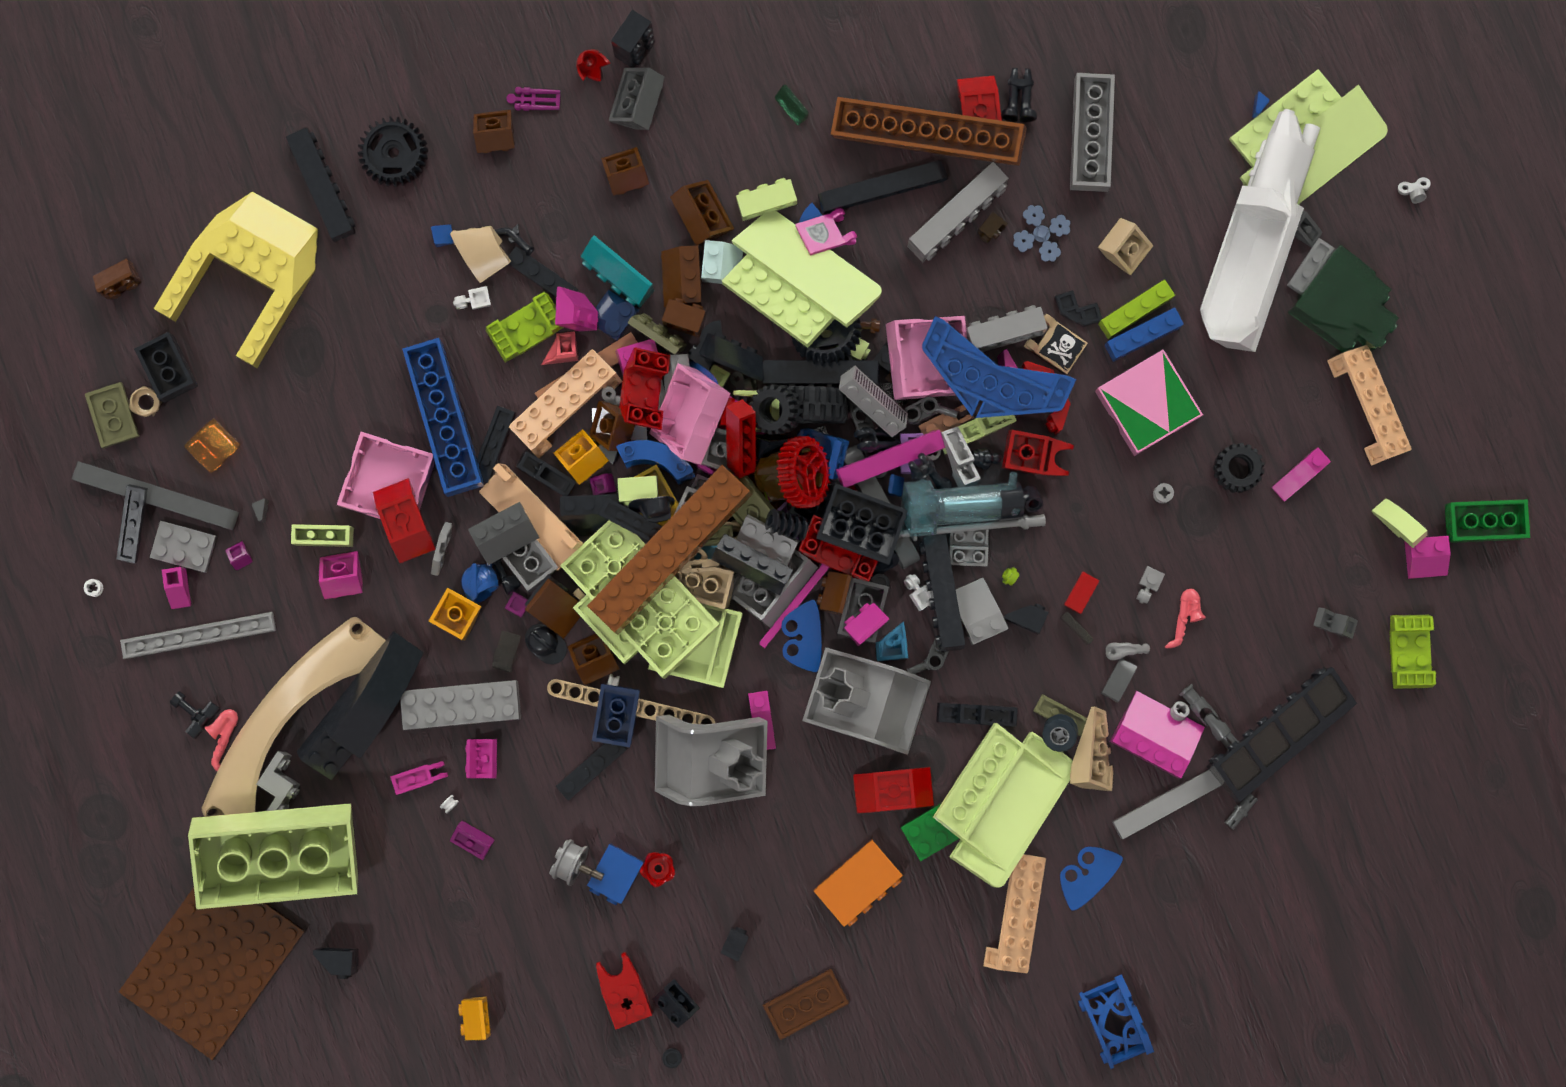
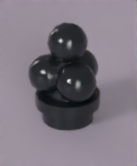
(984, 458)

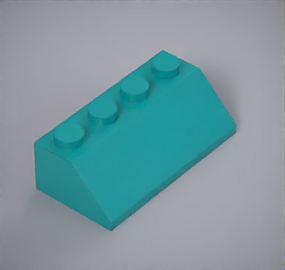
(617, 272)

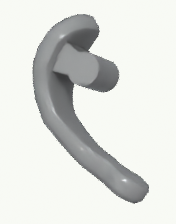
(1116, 651)

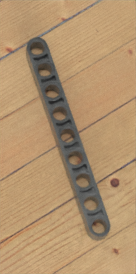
(157, 496)

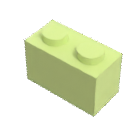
(637, 488)

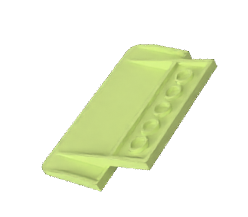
(1346, 125)
(795, 288)
(1002, 802)

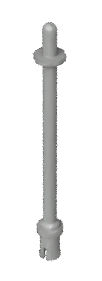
(1025, 523)

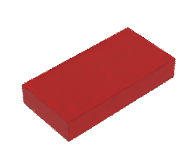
(1081, 592)

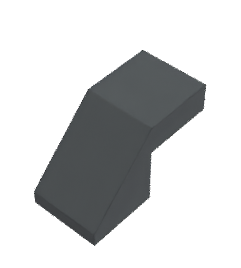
(1335, 623)

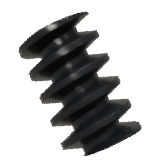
(787, 522)

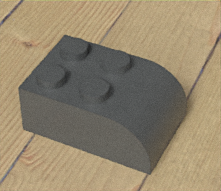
(858, 595)

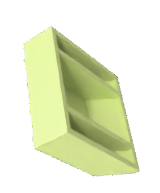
(713, 657)

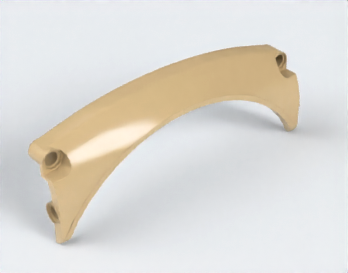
(329, 661)

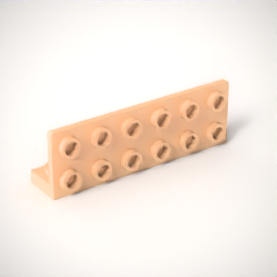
(563, 401)
(1374, 401)
(555, 537)
(1018, 917)

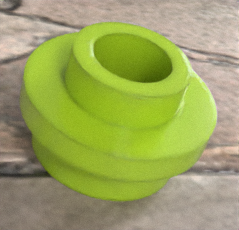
(1010, 576)

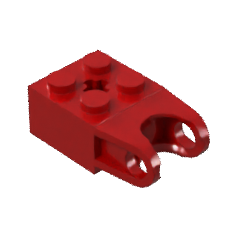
(1041, 453)
(621, 986)

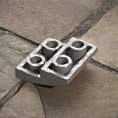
(969, 548)

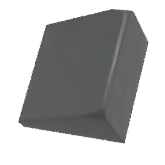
(611, 455)
(260, 509)

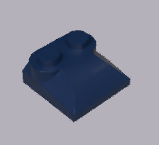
(614, 315)

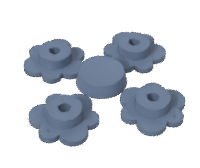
(1041, 233)

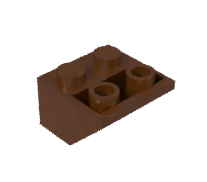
(116, 279)

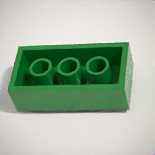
(1487, 521)
(927, 834)

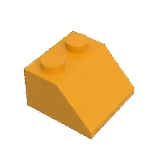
(581, 456)
(455, 614)
(475, 1018)

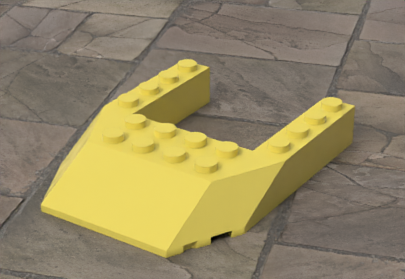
(261, 244)

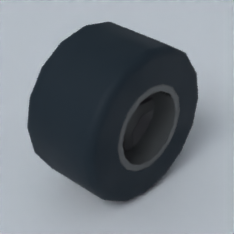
(1060, 740)

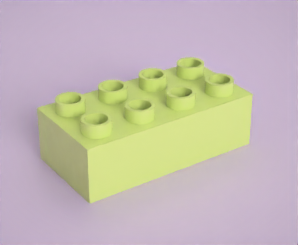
(273, 856)

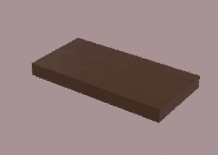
(805, 1004)

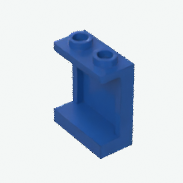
(834, 447)
(619, 871)

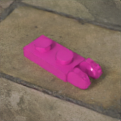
(416, 778)

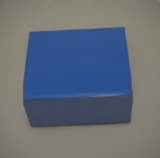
(1259, 104)
(442, 235)
(895, 485)

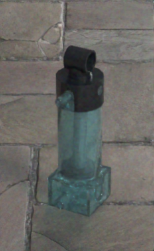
(965, 504)

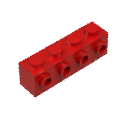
(741, 438)

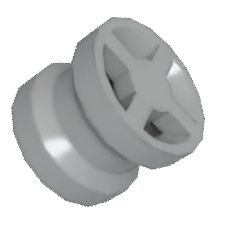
(1159, 493)

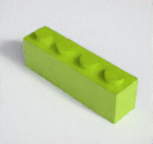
(1136, 309)

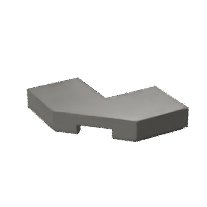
(444, 538)

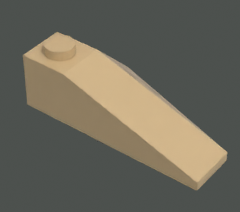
(709, 585)
(1091, 761)

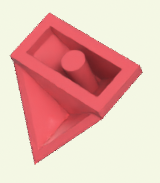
(563, 349)

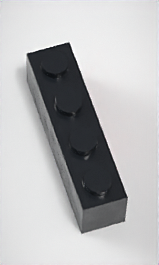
(752, 564)

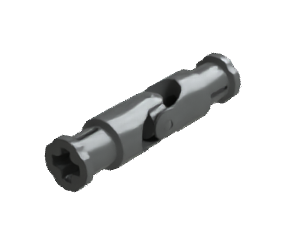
(1219, 729)

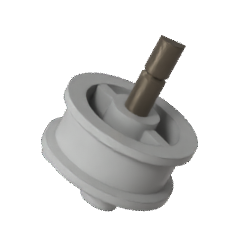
(571, 862)

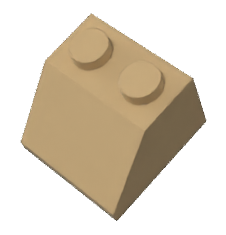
(1125, 245)

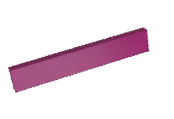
(890, 458)
(794, 604)

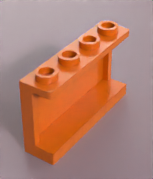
(858, 883)

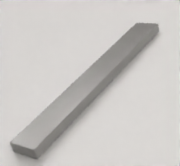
(198, 635)

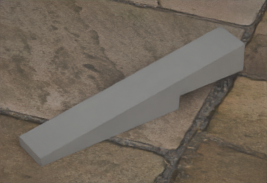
(1165, 804)

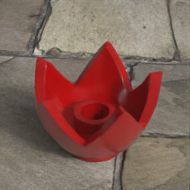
(592, 68)
(658, 878)

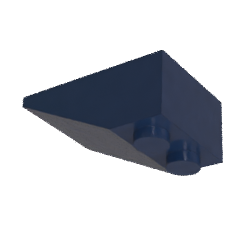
(616, 715)

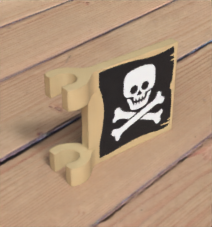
(1058, 345)

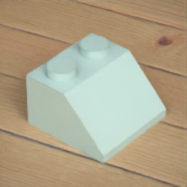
(719, 260)

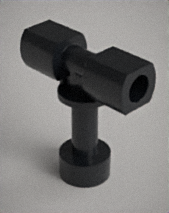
(199, 716)

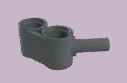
(919, 406)
(934, 651)

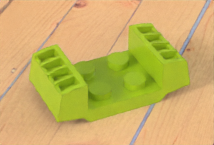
(524, 328)
(1411, 651)

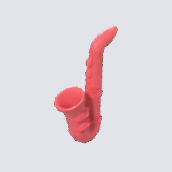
(1189, 606)
(222, 726)

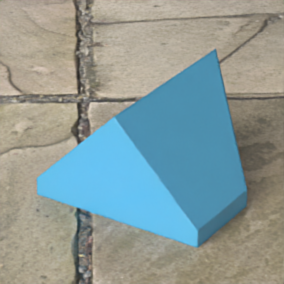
(893, 645)

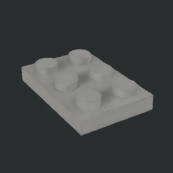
(762, 540)
(183, 546)

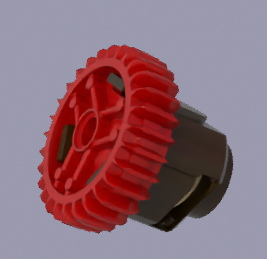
(795, 473)

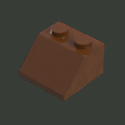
(493, 131)
(625, 171)
(684, 317)
(609, 426)
(835, 592)
(592, 658)

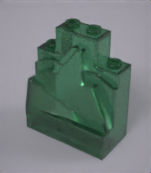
(1346, 303)

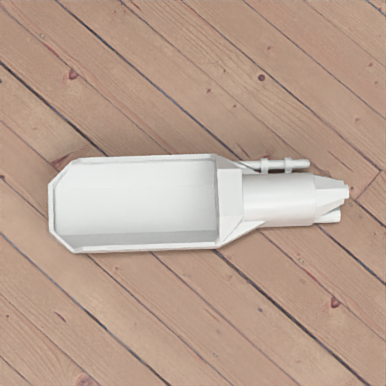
(1259, 236)

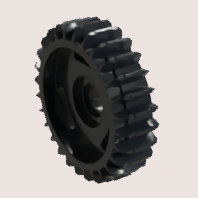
(392, 138)
(845, 337)

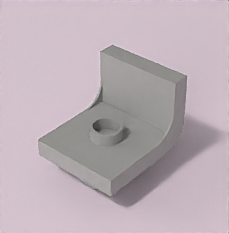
(866, 700)
(710, 760)

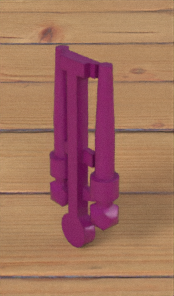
(511, 99)

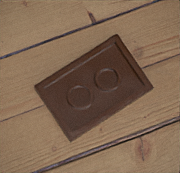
(554, 608)

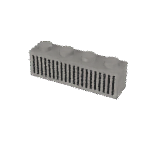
(873, 401)

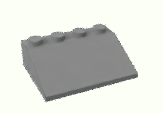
(766, 604)

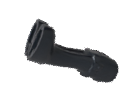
(1015, 84)
(869, 441)
(927, 468)

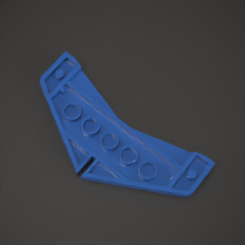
(978, 378)

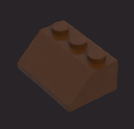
(701, 212)
(681, 275)

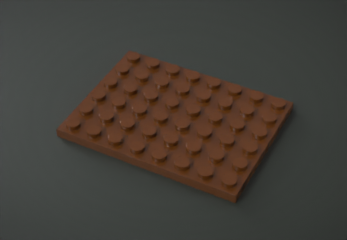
(210, 969)

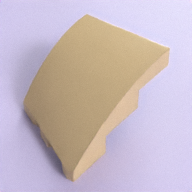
(481, 251)

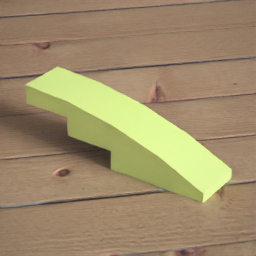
(984, 426)

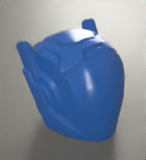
(479, 582)

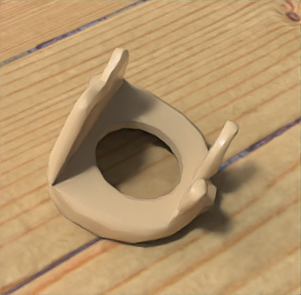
(134, 406)

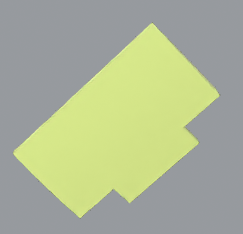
(666, 627)

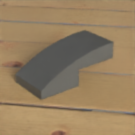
(1119, 680)

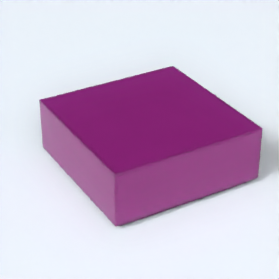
(516, 604)

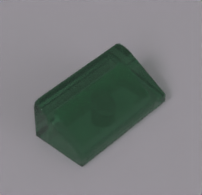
(791, 105)

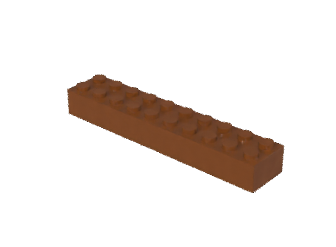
(928, 131)
(669, 549)

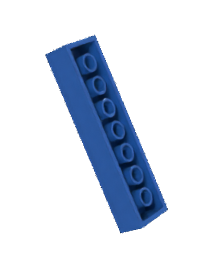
(443, 417)

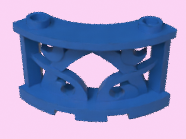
(652, 453)
(1121, 995)

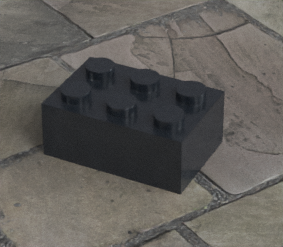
(633, 39)
(166, 367)

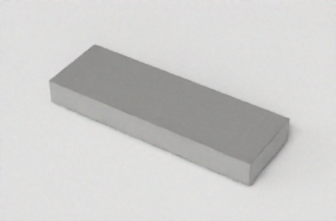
(1310, 266)

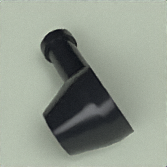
(510, 583)

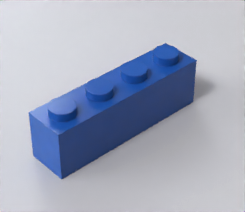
(1144, 334)

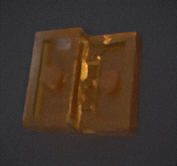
(212, 445)

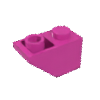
(176, 587)

